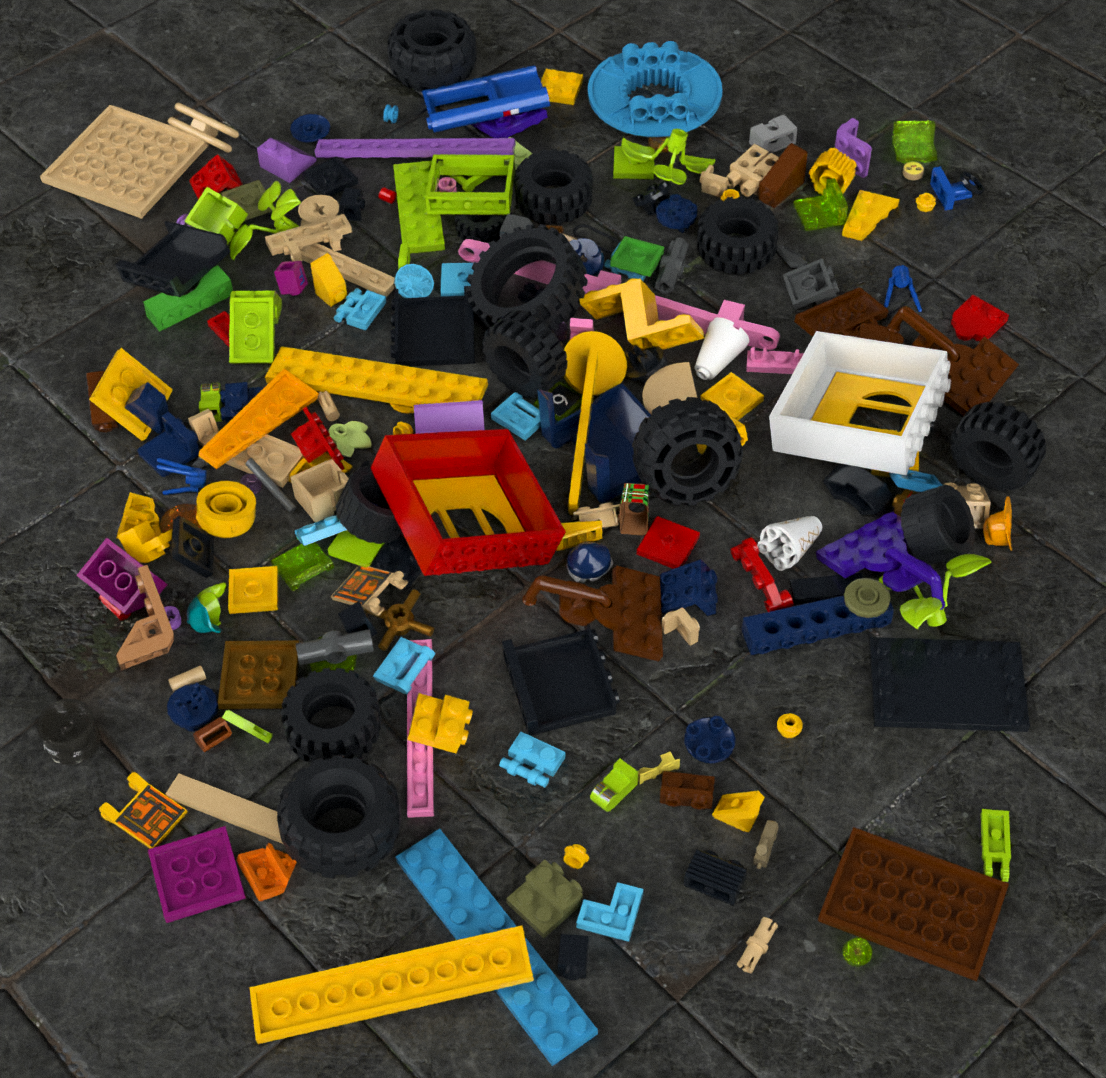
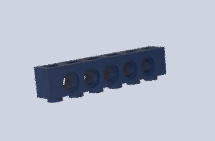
(799, 626)

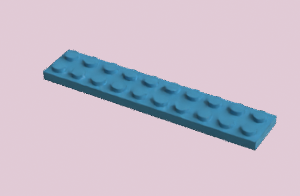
(470, 910)

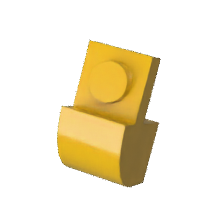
(143, 544)

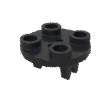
(648, 199)
(644, 362)

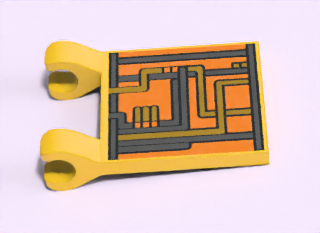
(148, 815)

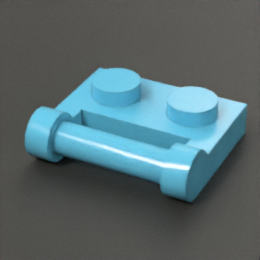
(515, 419)
(400, 661)

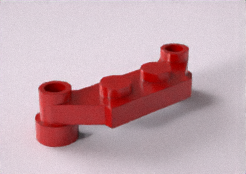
(762, 579)

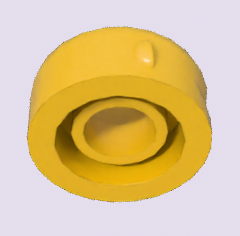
(226, 509)

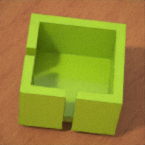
(216, 214)

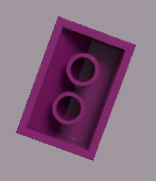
(113, 576)

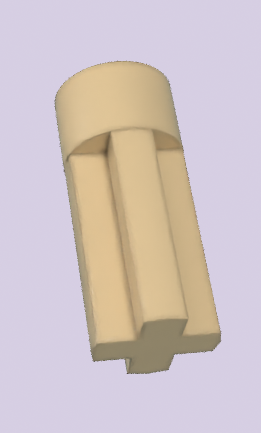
(328, 406)

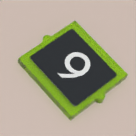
(565, 400)

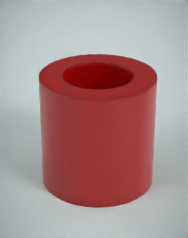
(387, 195)

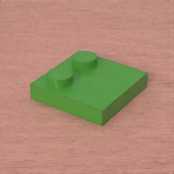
(637, 256)

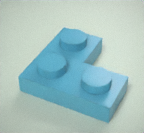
(612, 920)

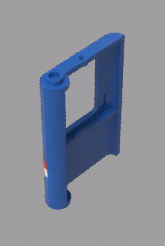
(507, 94)

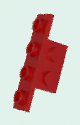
(314, 440)

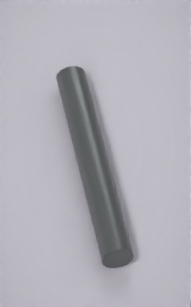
(270, 485)

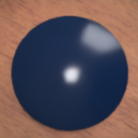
(709, 739)

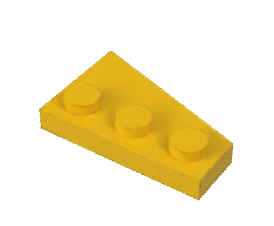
(866, 213)

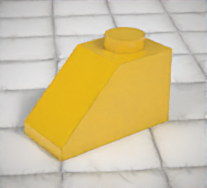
(328, 280)

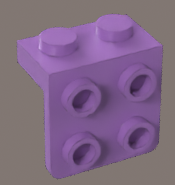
(853, 147)

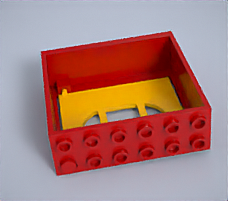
(460, 472)

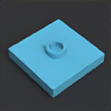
(454, 278)

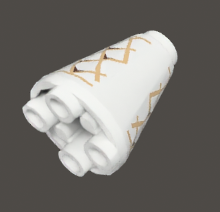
(789, 540)

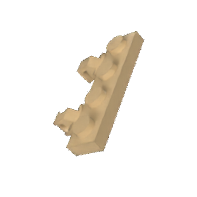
(293, 240)

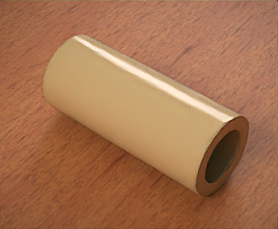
(189, 677)

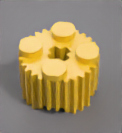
(832, 165)

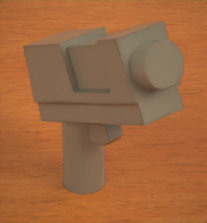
(765, 845)

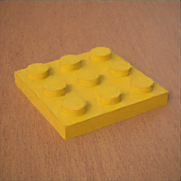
(117, 384)

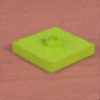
(629, 169)

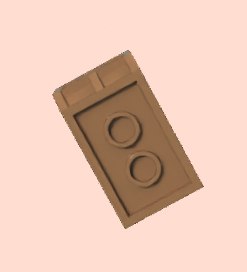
(140, 644)

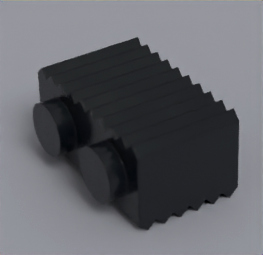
(715, 876)

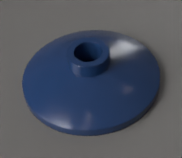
(310, 128)

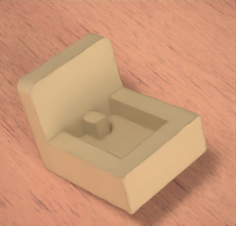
(713, 183)
(204, 426)
(680, 620)

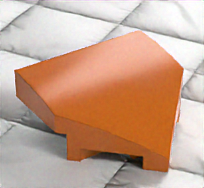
(266, 871)

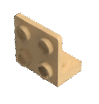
(976, 500)

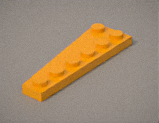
(265, 412)

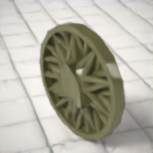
(867, 597)

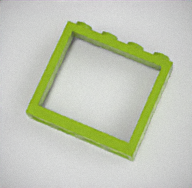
(470, 202)

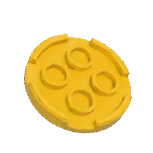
(611, 361)

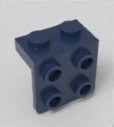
(174, 444)
(689, 586)

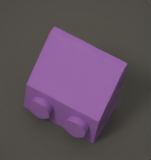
(283, 159)

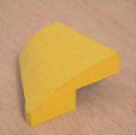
(138, 510)

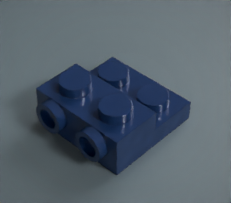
(236, 397)

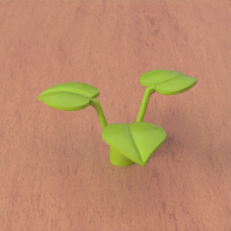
(675, 144)
(285, 203)
(922, 609)

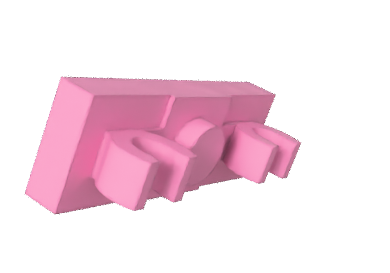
(772, 361)

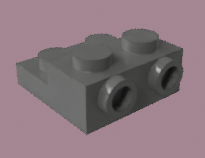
(811, 284)

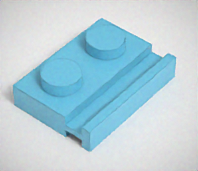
(320, 530)

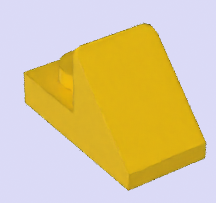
(739, 809)

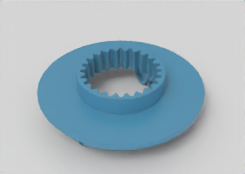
(656, 116)

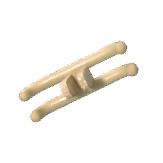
(203, 127)

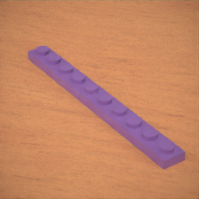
(413, 147)

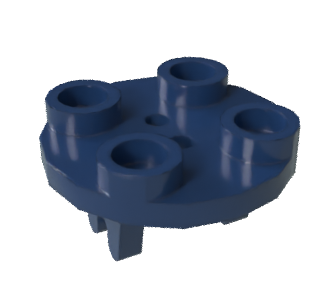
(676, 213)
(184, 714)

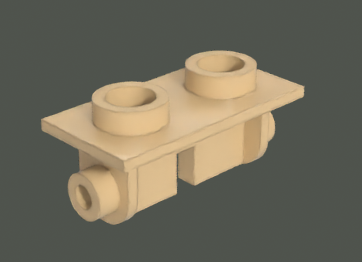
(605, 513)

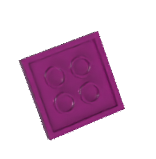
(196, 874)

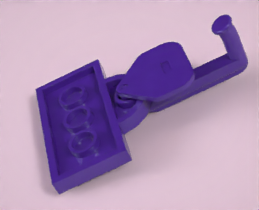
(881, 548)

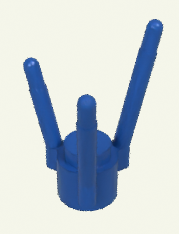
(901, 279)
(194, 476)

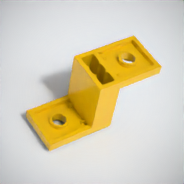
(641, 315)

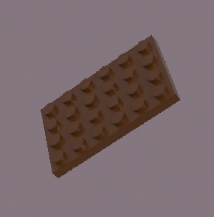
(914, 903)

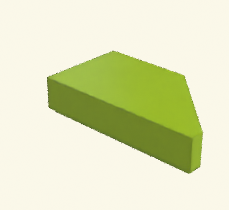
(404, 255)
(247, 726)

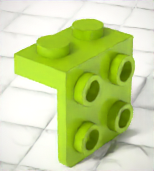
(353, 550)

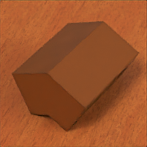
(209, 730)

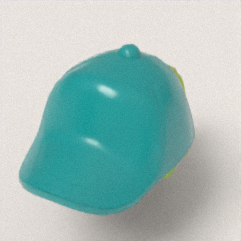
(205, 610)

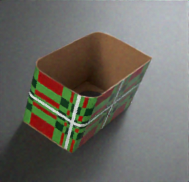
(634, 522)

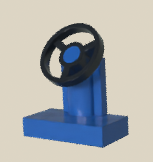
(948, 193)

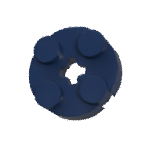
(592, 252)

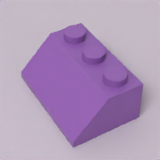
(449, 417)

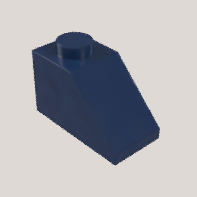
(148, 406)

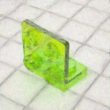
(914, 141)
(823, 210)

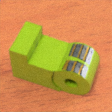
(211, 399)
(615, 786)

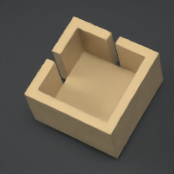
(319, 489)

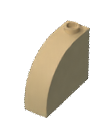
(668, 384)

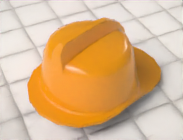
(998, 527)

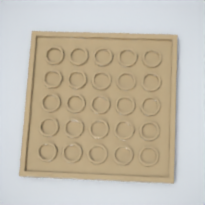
(124, 161)

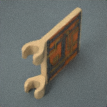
(366, 585)

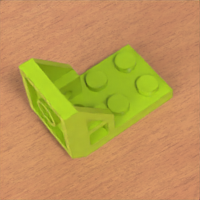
(253, 326)

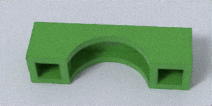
(168, 310)

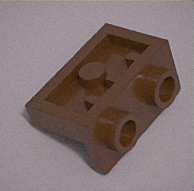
(687, 790)

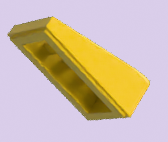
(580, 532)

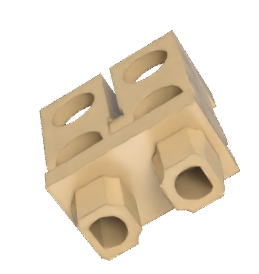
(750, 170)

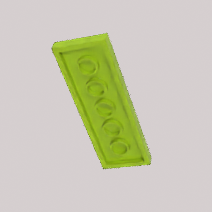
(418, 229)

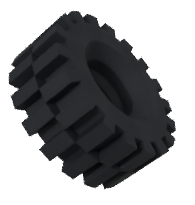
(483, 232)

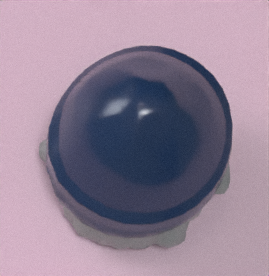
(588, 561)

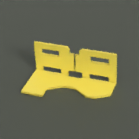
(667, 764)

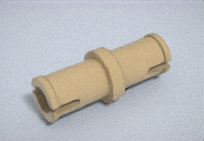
(757, 945)

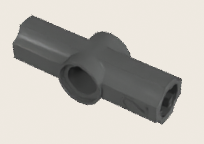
(672, 266)
(334, 647)

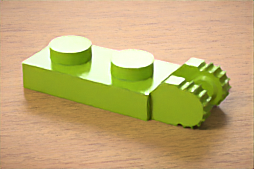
(995, 841)

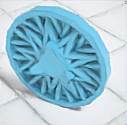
(414, 281)

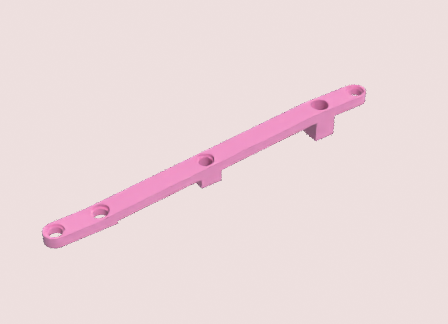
(667, 309)

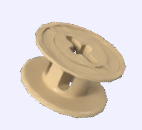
(317, 209)

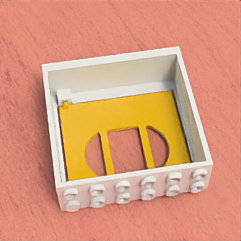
(836, 379)

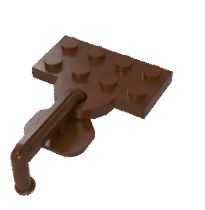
(849, 315)
(973, 373)
(626, 606)

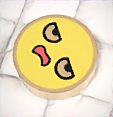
(913, 170)

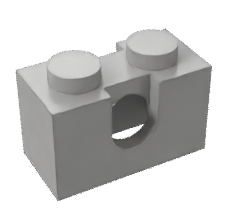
(777, 129)

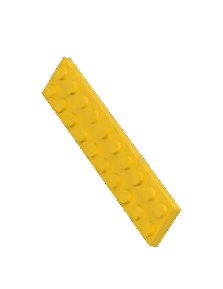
(376, 379)
(390, 984)

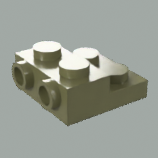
(546, 898)

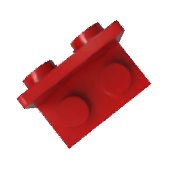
(215, 175)

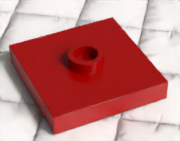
(668, 543)

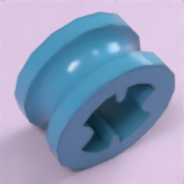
(390, 113)

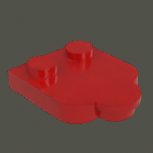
(977, 319)

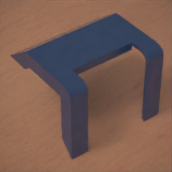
(610, 438)

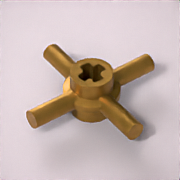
(401, 620)

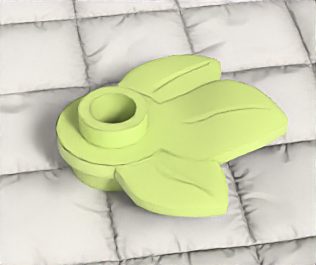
(350, 437)

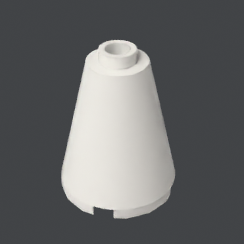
(719, 347)

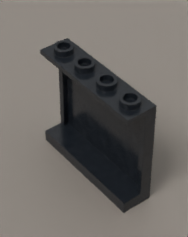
(176, 260)
(432, 330)
(560, 681)

